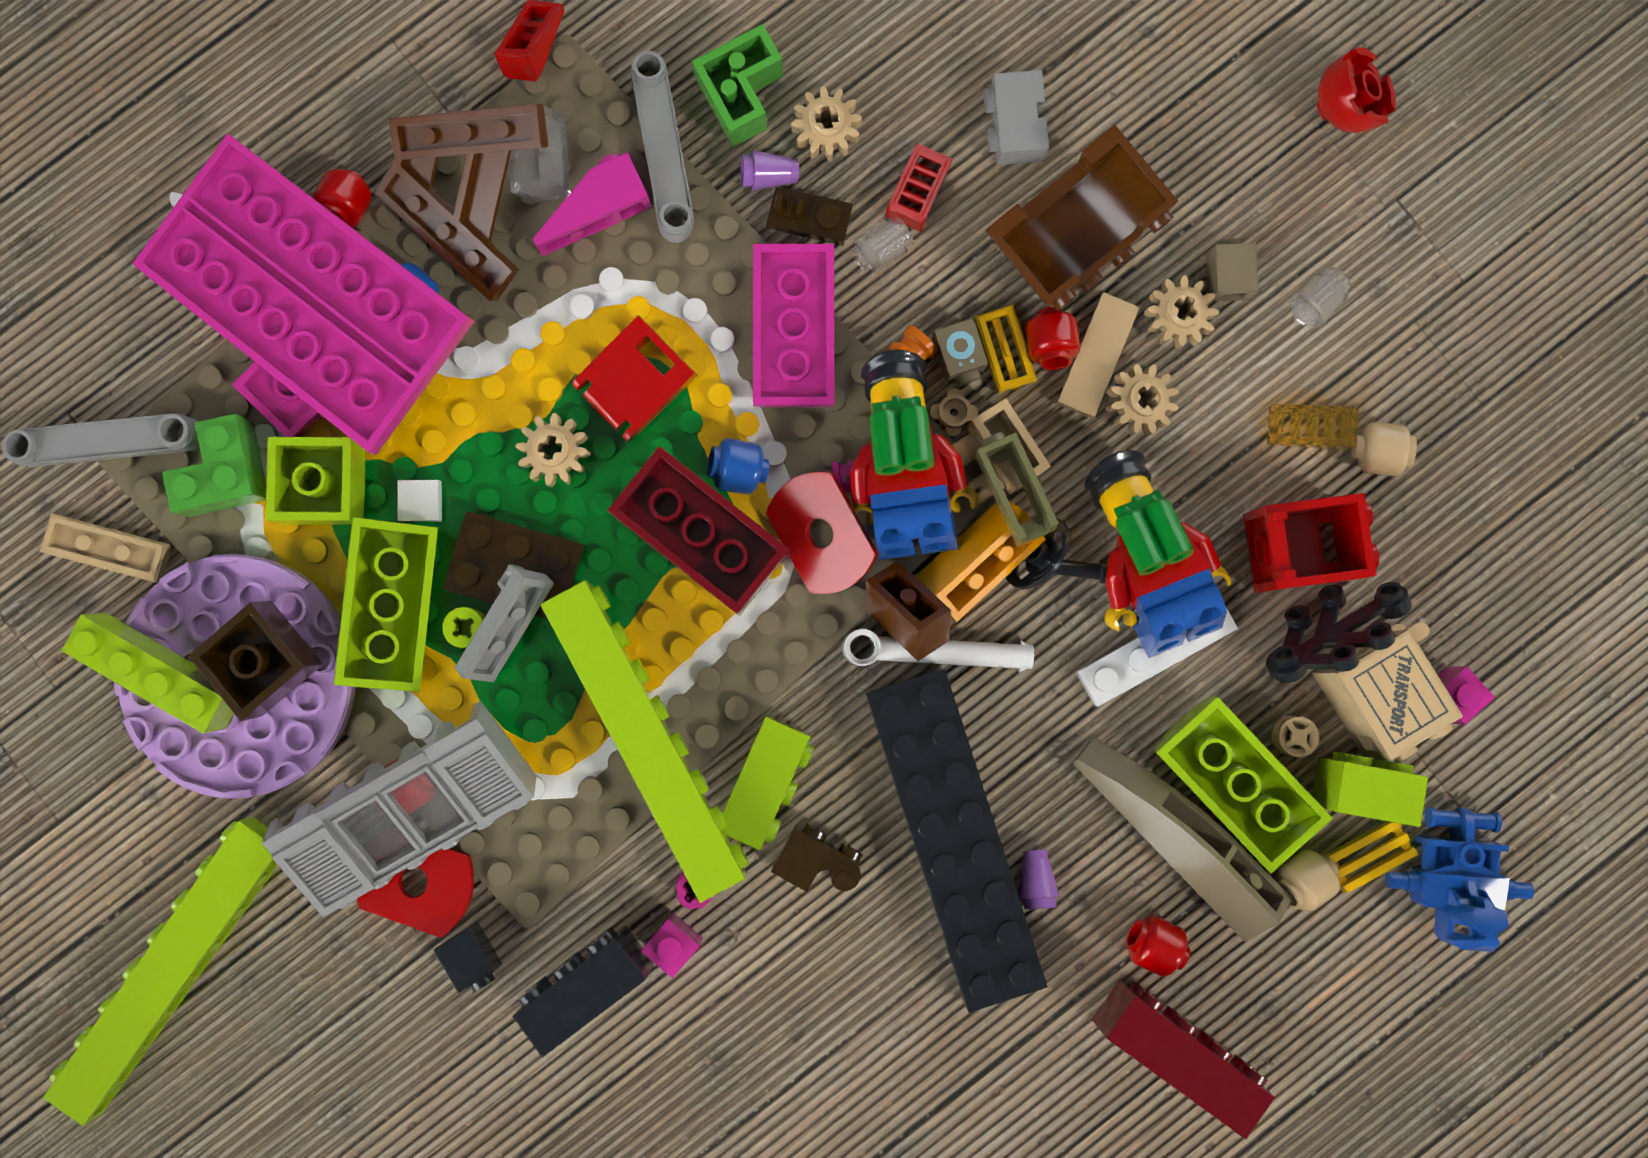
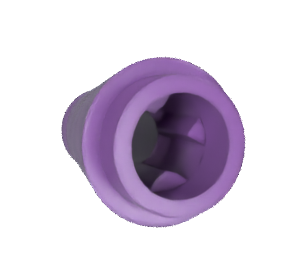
(767, 170)
(1037, 881)

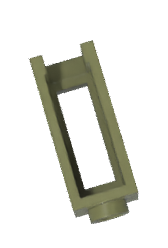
(1001, 448)

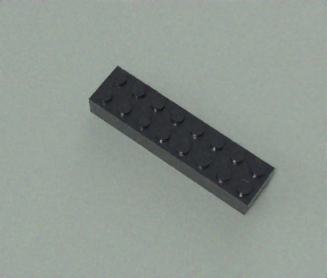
(956, 840)

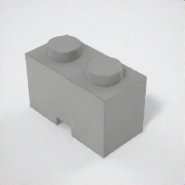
(1015, 107)

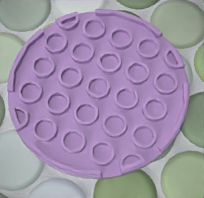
(253, 753)

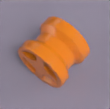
(915, 342)

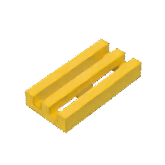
(1014, 381)
(1400, 839)

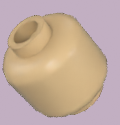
(1385, 449)
(1309, 880)

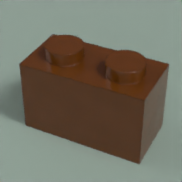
(908, 610)

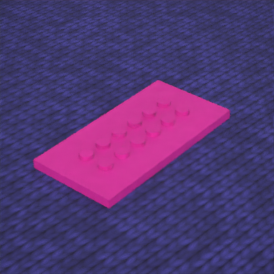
(303, 294)

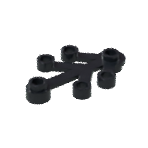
(1293, 659)

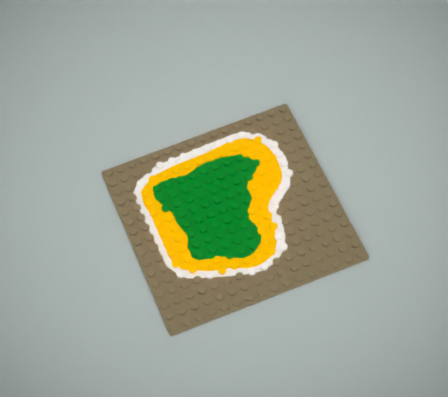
(463, 430)

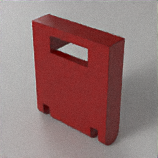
(628, 384)

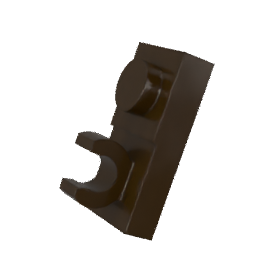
(809, 216)

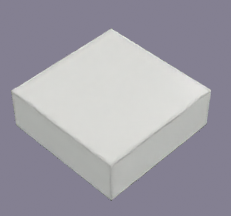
(419, 501)

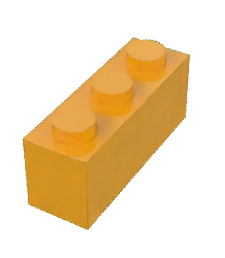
(981, 562)

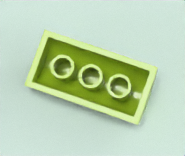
(385, 605)
(1242, 782)

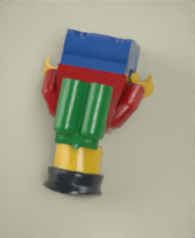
(905, 465)
(1157, 559)

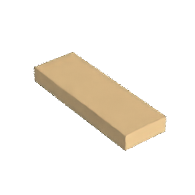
(1098, 355)
(105, 548)

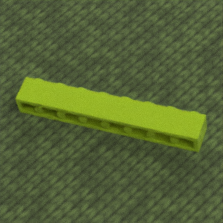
(645, 741)
(164, 974)

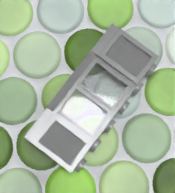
(402, 812)

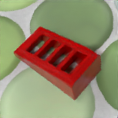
(530, 61)
(911, 217)

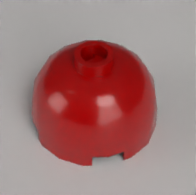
(1355, 94)

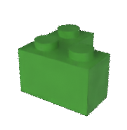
(731, 78)
(229, 471)

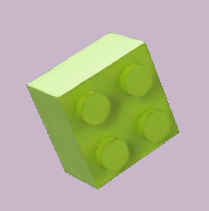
(315, 480)
(1370, 790)

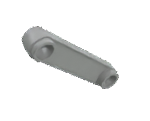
(662, 146)
(100, 440)

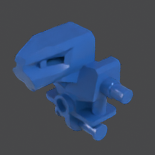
(1462, 880)

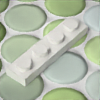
(1131, 666)

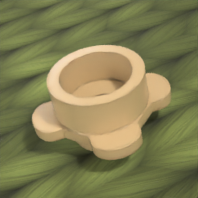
(953, 401)

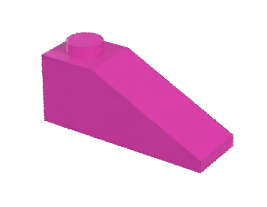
(599, 200)

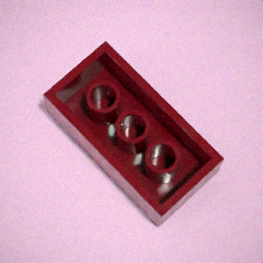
(699, 530)
(1184, 1060)

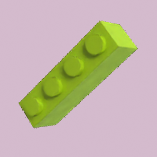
(147, 670)

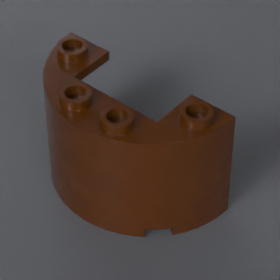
(1084, 220)

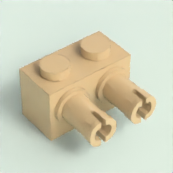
(993, 421)

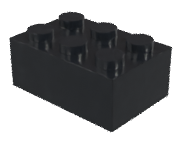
(582, 989)

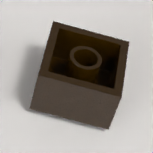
(255, 660)

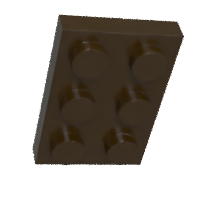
(490, 545)

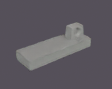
(504, 624)

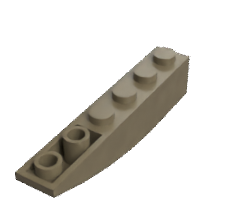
(1188, 841)

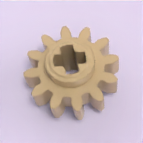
(840, 119)
(1166, 312)
(1155, 404)
(562, 461)

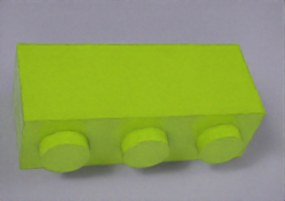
(766, 782)

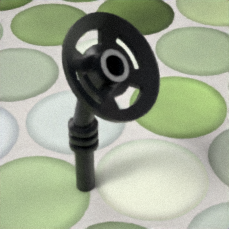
(1050, 560)

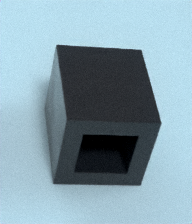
(469, 959)

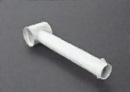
(951, 653)

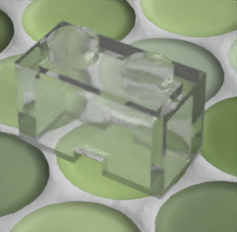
(543, 172)

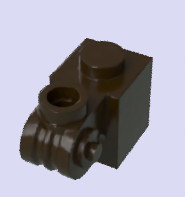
(808, 854)

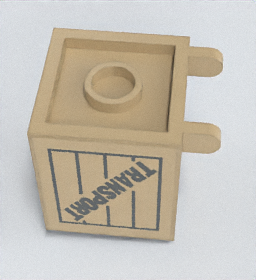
(1391, 697)

